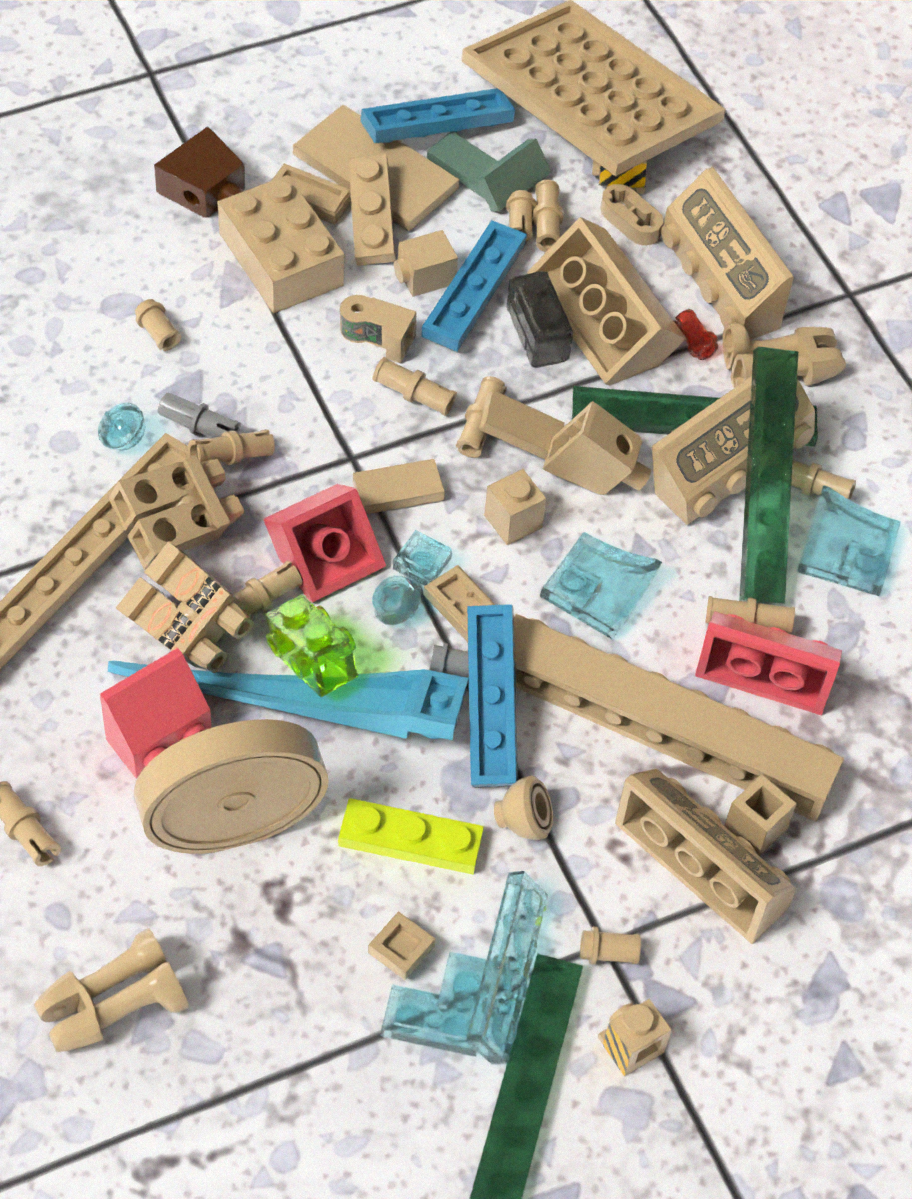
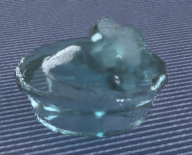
(122, 427)
(396, 599)

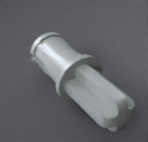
(195, 417)

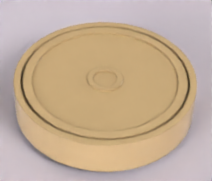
(230, 786)

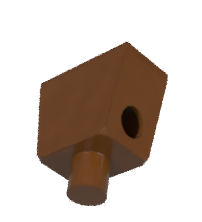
(200, 173)

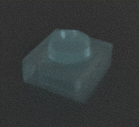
(422, 558)

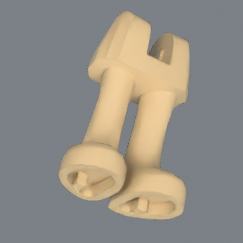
(816, 356)
(76, 994)

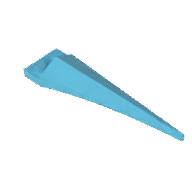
(377, 702)

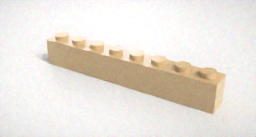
(670, 717)

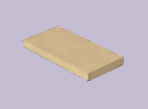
(415, 181)

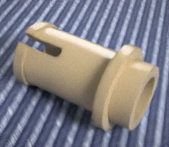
(520, 209)
(153, 318)
(609, 946)

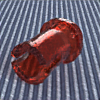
(700, 341)

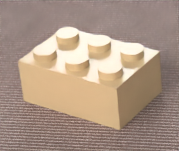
(281, 243)

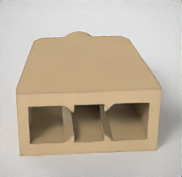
(597, 452)

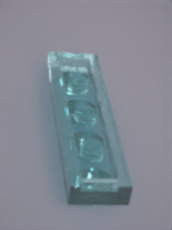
(507, 968)

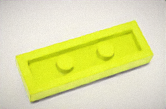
(410, 836)

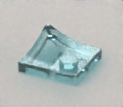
(848, 544)
(600, 584)

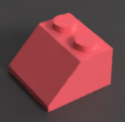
(326, 540)
(153, 710)

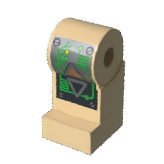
(378, 324)

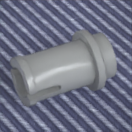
(450, 661)

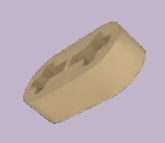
(631, 214)

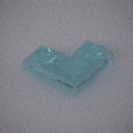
(437, 1019)

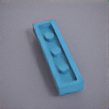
(437, 115)
(473, 285)
(492, 696)

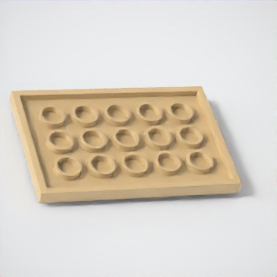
(593, 86)

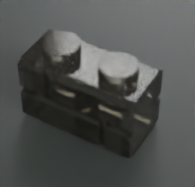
(539, 319)

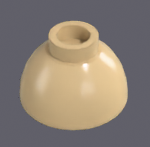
(526, 809)

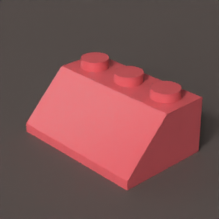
(768, 662)

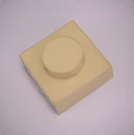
(401, 945)

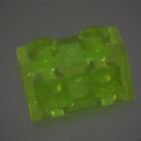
(311, 645)

